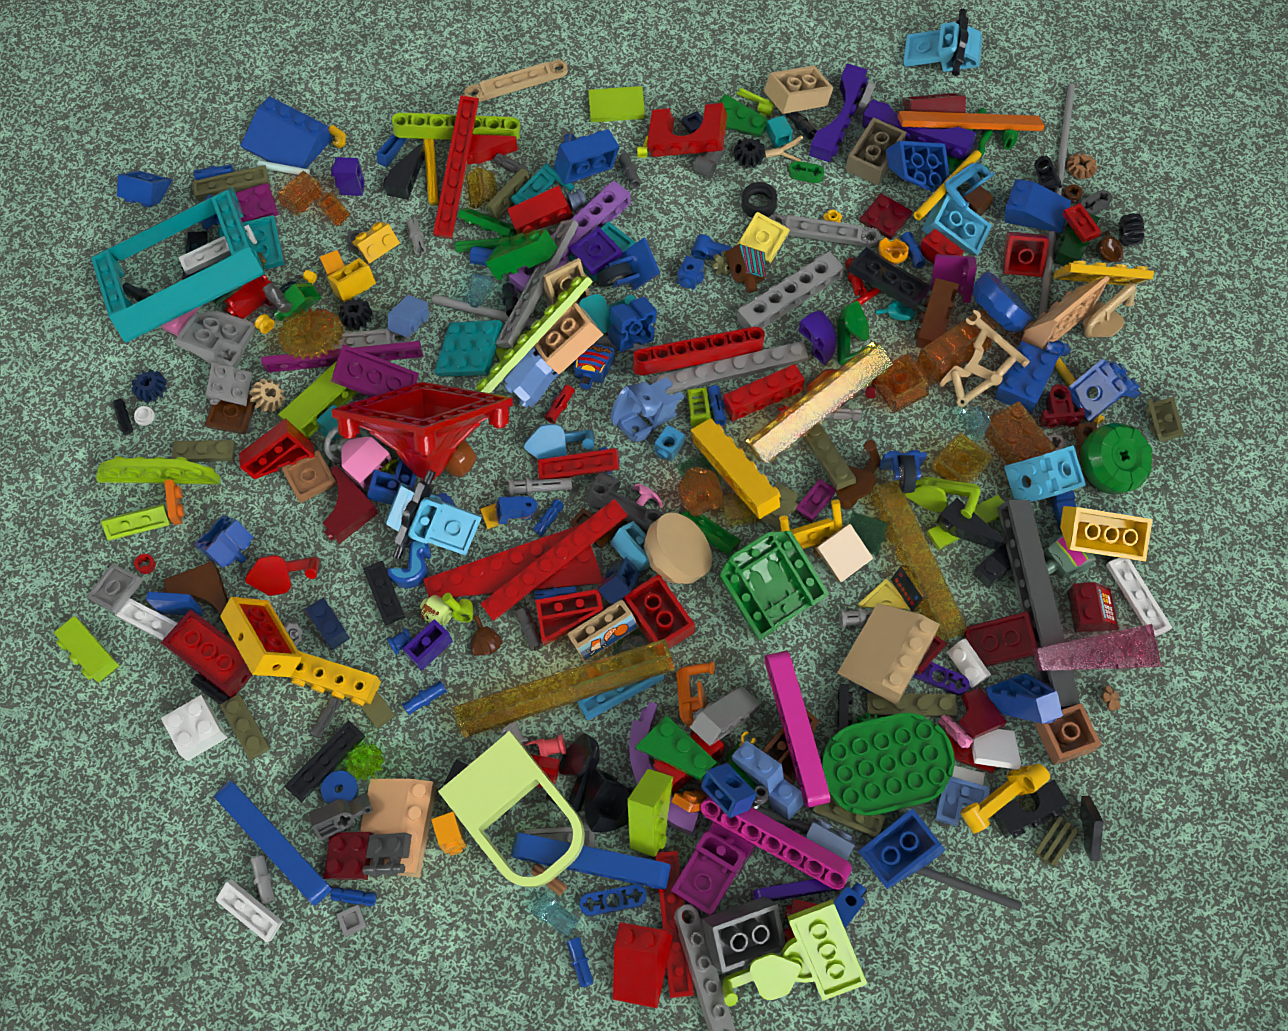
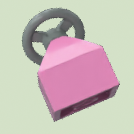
(358, 457)

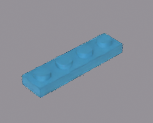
(600, 703)

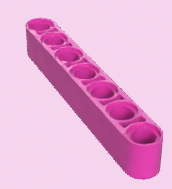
(797, 729)
(783, 844)

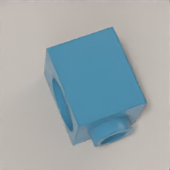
(670, 436)

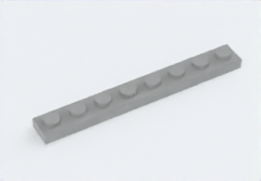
(535, 287)
(734, 367)

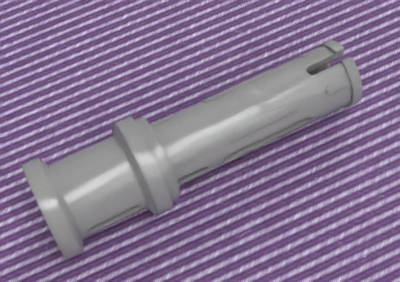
(529, 486)
(853, 618)

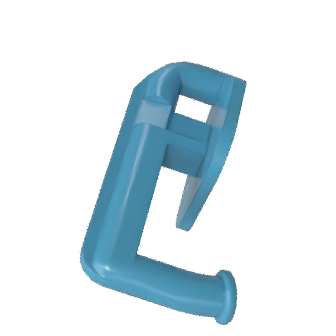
(968, 174)
(550, 441)

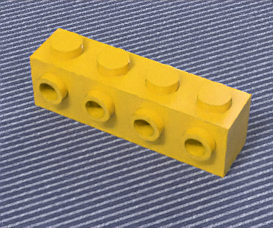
(326, 675)

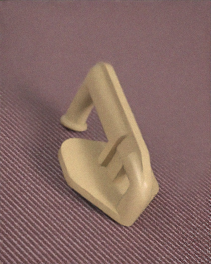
(1103, 319)

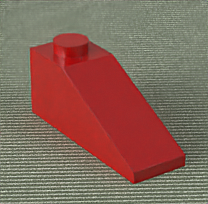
(488, 146)

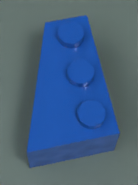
(1026, 699)

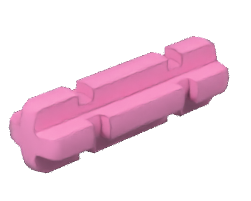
(955, 731)

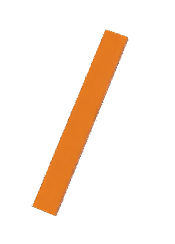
(970, 121)

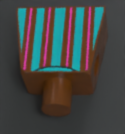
(747, 266)

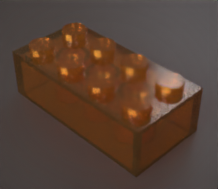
(952, 349)
(1017, 435)

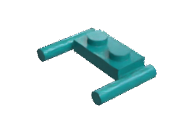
(539, 183)

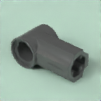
(708, 162)

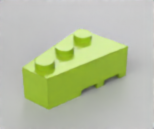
(649, 812)

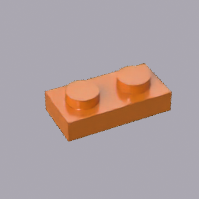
(174, 507)
(690, 800)

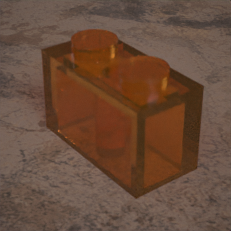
(300, 193)

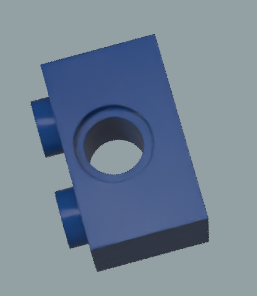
(728, 790)

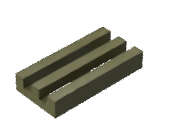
(1066, 826)

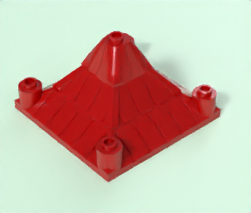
(423, 421)

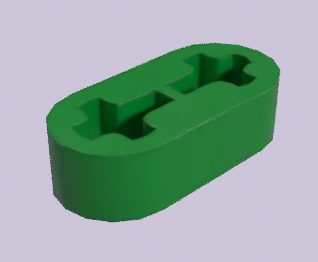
(806, 172)

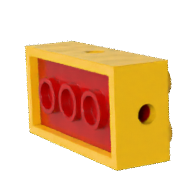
(260, 637)

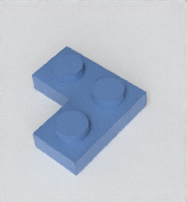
(958, 793)

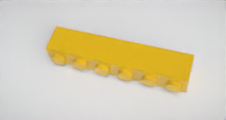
(736, 468)

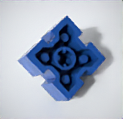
(632, 324)
(223, 542)

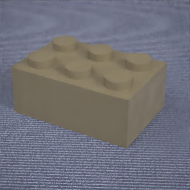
(869, 154)

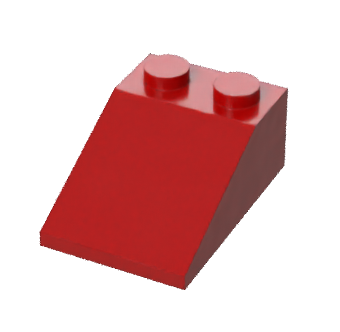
(640, 964)

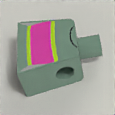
(1065, 561)

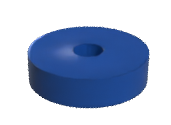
(336, 779)

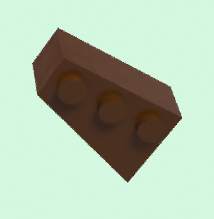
(937, 313)
(778, 750)

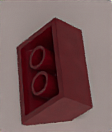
(936, 103)

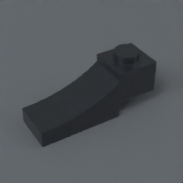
(993, 567)

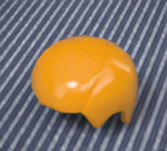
(894, 251)

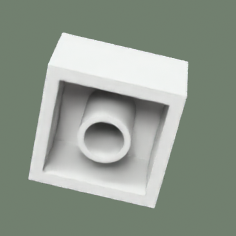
(194, 728)

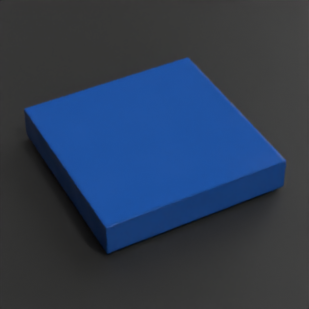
(173, 603)

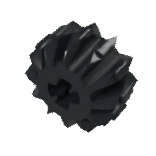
(749, 152)
(1131, 229)
(355, 313)

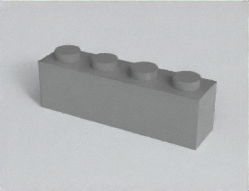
(724, 715)

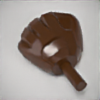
(1110, 248)
(485, 640)

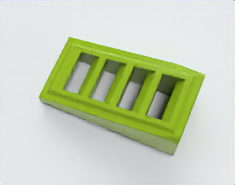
(699, 417)

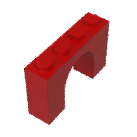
(706, 138)

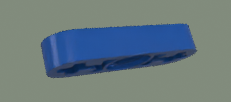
(631, 903)

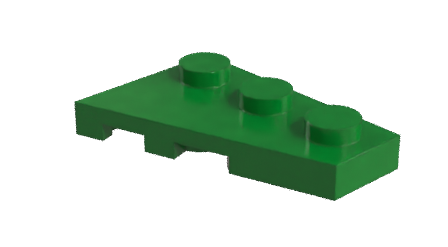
(743, 118)
(675, 747)

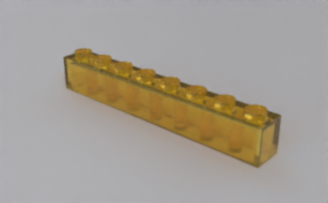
(819, 403)
(916, 554)

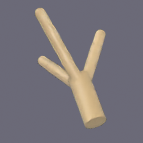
(780, 151)

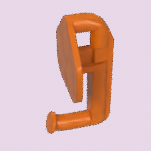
(687, 703)

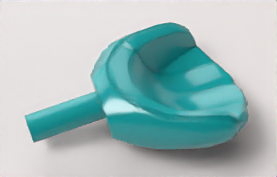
(897, 311)

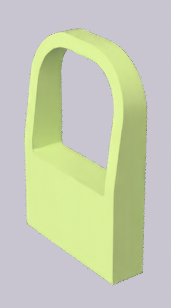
(496, 784)

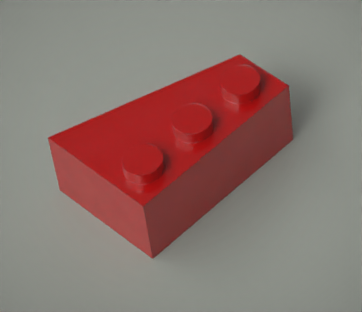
(540, 211)
(566, 612)

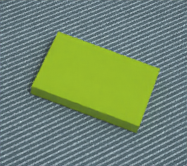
(616, 104)

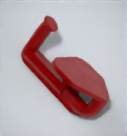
(272, 576)

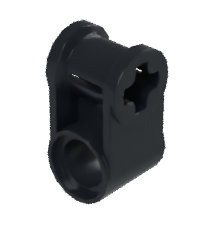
(1047, 177)

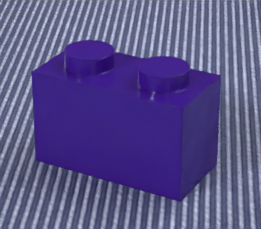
(348, 176)
(427, 645)

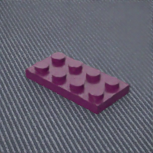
(369, 373)

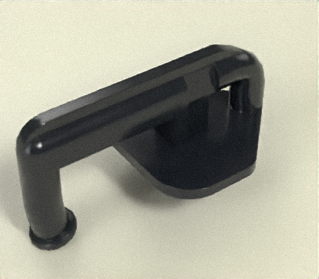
(580, 762)

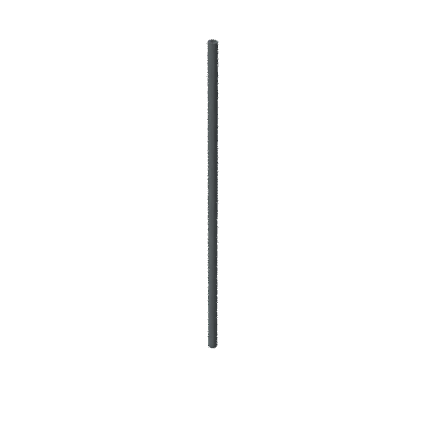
(927, 872)

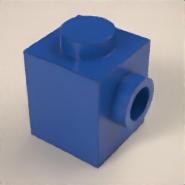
(690, 272)

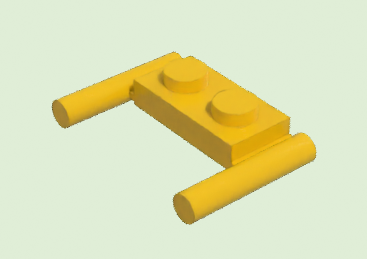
(812, 533)

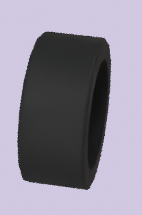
(763, 189)

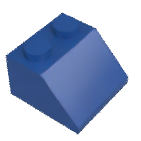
(142, 187)

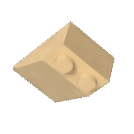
(560, 279)

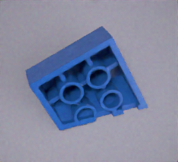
(919, 163)

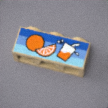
(603, 630)

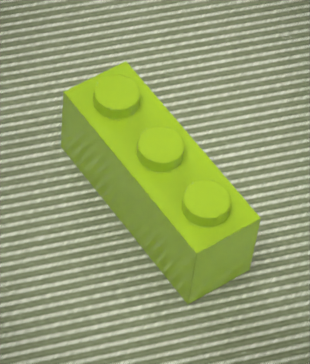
(85, 650)

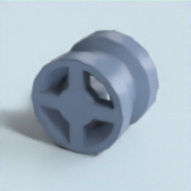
(576, 200)

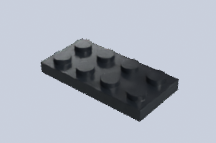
(889, 278)

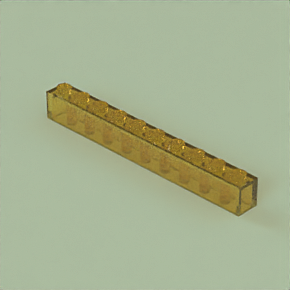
(563, 688)

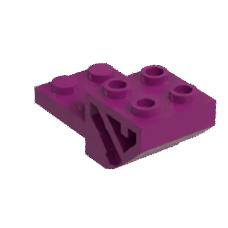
(713, 868)

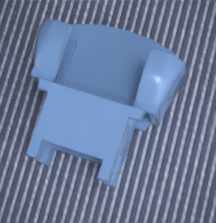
(650, 401)

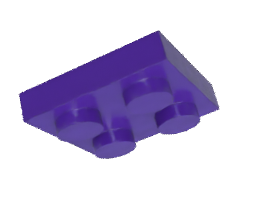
(595, 251)

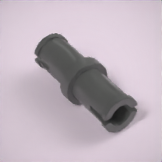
(629, 170)
(529, 629)

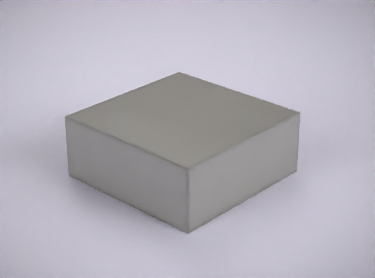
(352, 920)

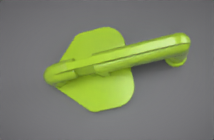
(931, 494)

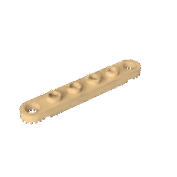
(517, 80)

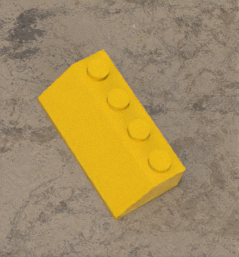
(1106, 533)

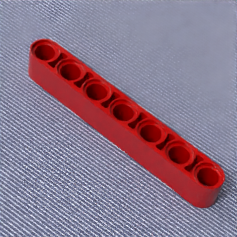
(697, 351)

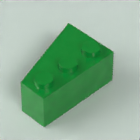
(520, 251)

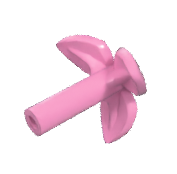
(646, 493)

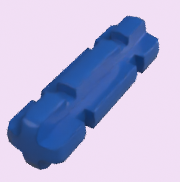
(548, 517)
(353, 896)

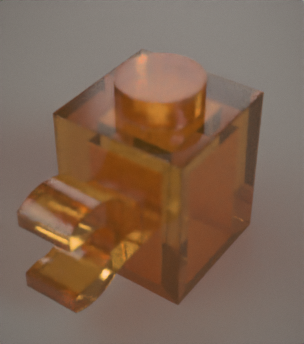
(333, 208)

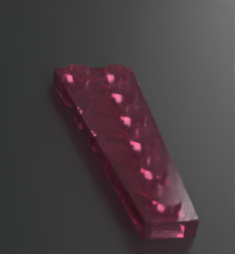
(1113, 650)

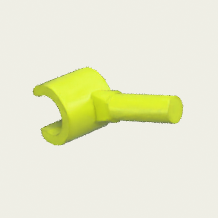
(642, 150)

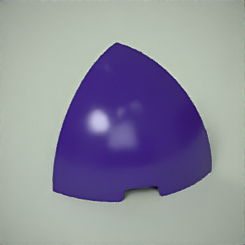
(821, 333)

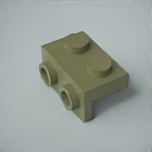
(1165, 419)
(787, 505)

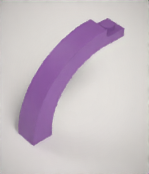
(677, 817)

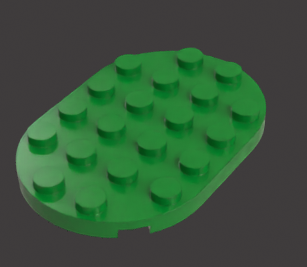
(887, 764)

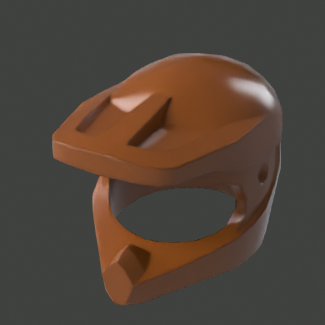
(461, 461)

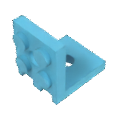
(1045, 475)

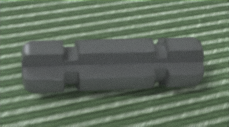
(508, 163)
(325, 717)

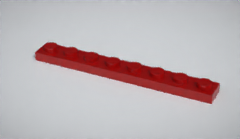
(456, 167)
(554, 560)

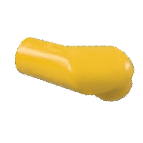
(339, 135)

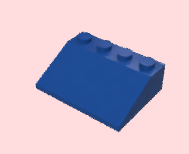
(285, 135)

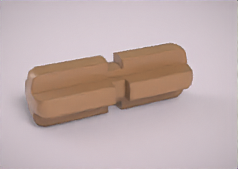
(555, 885)

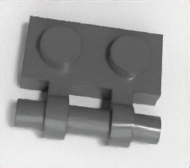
(387, 846)

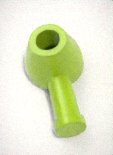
(462, 607)

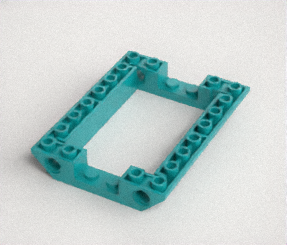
(184, 296)

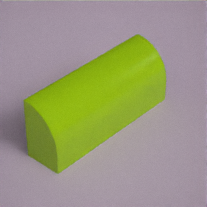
(316, 401)

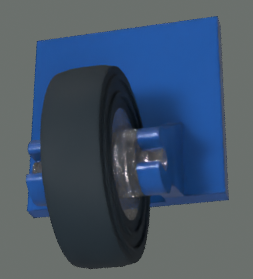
(634, 267)
(904, 467)

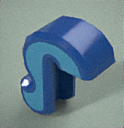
(417, 567)

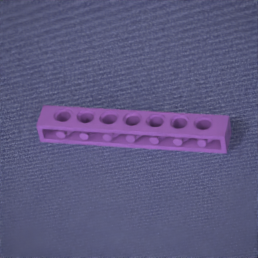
(606, 205)

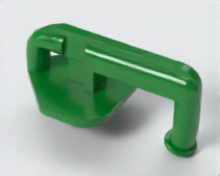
(850, 321)

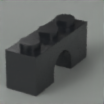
(1048, 801)

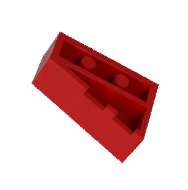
(275, 449)

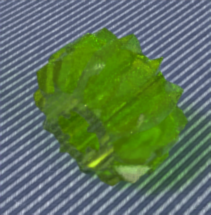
(364, 761)

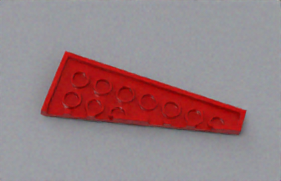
(494, 571)

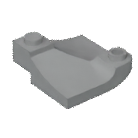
(216, 337)

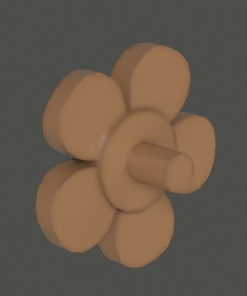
(1110, 697)

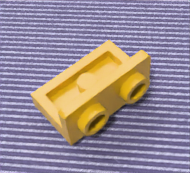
(376, 241)

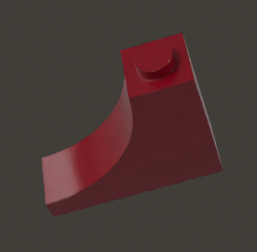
(351, 510)

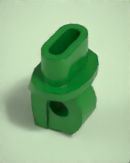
(1009, 138)

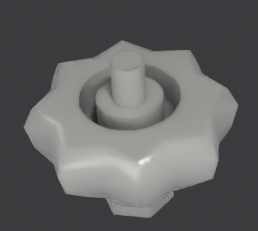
(294, 632)

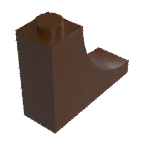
(202, 583)

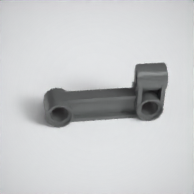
(605, 490)

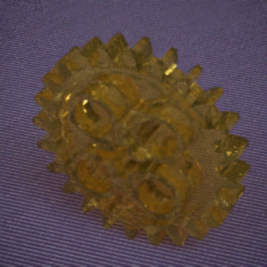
(310, 333)

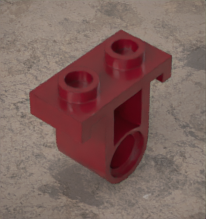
(1060, 410)

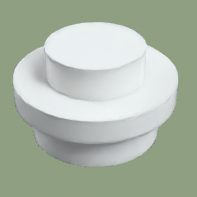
(144, 416)

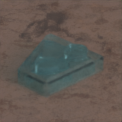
(975, 421)

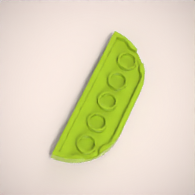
(155, 471)

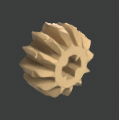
(275, 395)

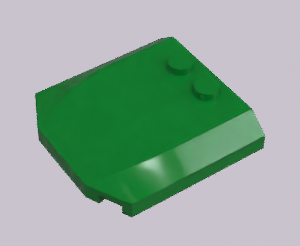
(771, 581)

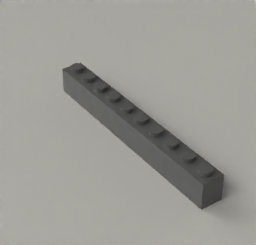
(1035, 590)

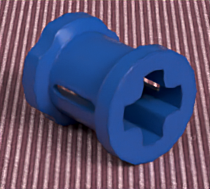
(399, 641)

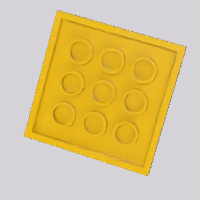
(1118, 273)

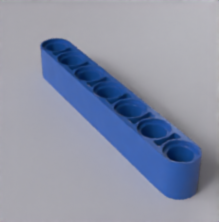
(273, 843)
(593, 861)

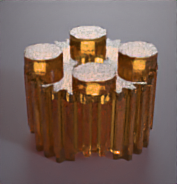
(700, 491)

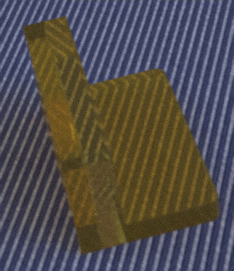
(481, 186)

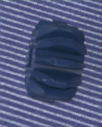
(149, 385)

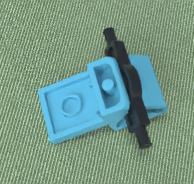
(953, 45)
(427, 519)

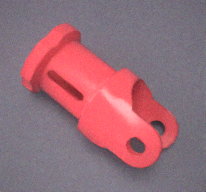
(550, 746)

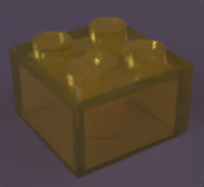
(961, 461)

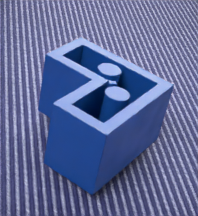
(385, 485)

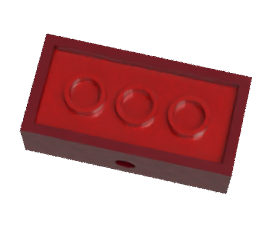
(208, 653)

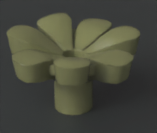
(721, 264)

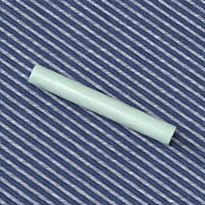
(282, 168)

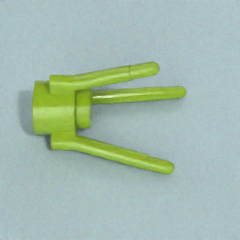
(765, 106)

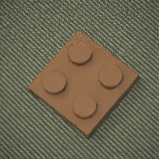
(309, 477)

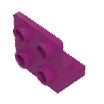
(957, 270)

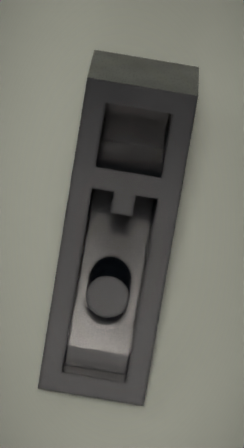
(404, 174)
(970, 529)

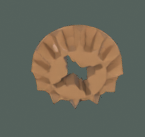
(1078, 170)

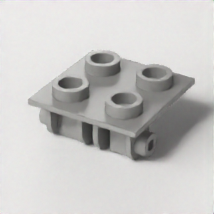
(228, 384)

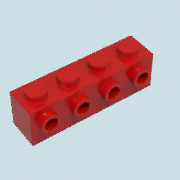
(763, 392)

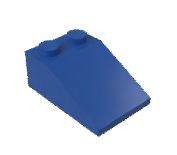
(1035, 207)
(901, 849)

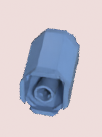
(530, 378)

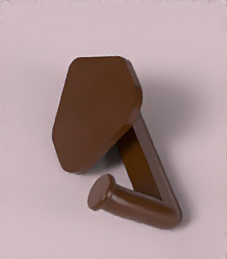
(865, 479)

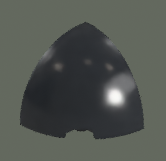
(606, 802)

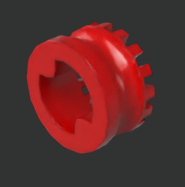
(145, 569)

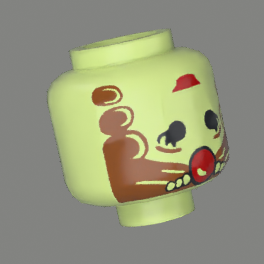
(435, 609)

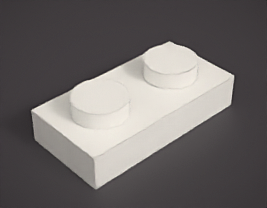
(968, 663)

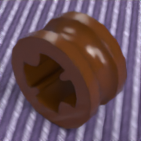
(1075, 189)

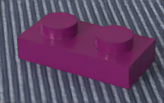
(815, 500)

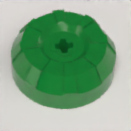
(1116, 458)

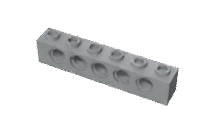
(830, 272)

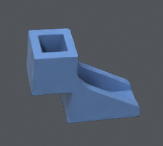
(767, 772)

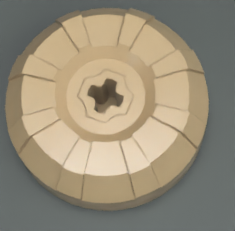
(677, 549)

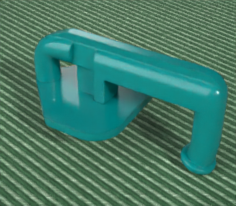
(599, 311)

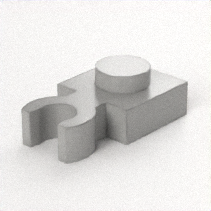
(865, 100)

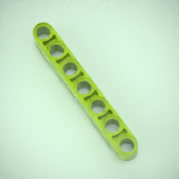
(442, 126)

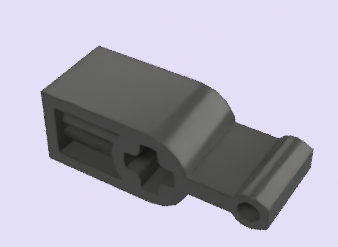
(338, 815)

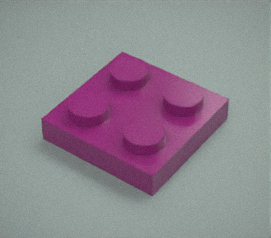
(257, 202)

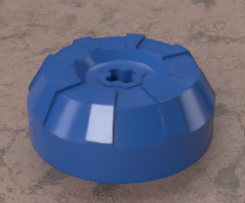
(1001, 303)

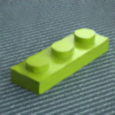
(135, 522)

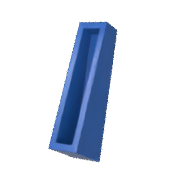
(389, 150)

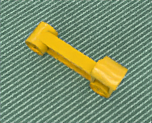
(1020, 782)

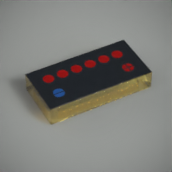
(909, 588)

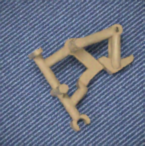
(991, 377)

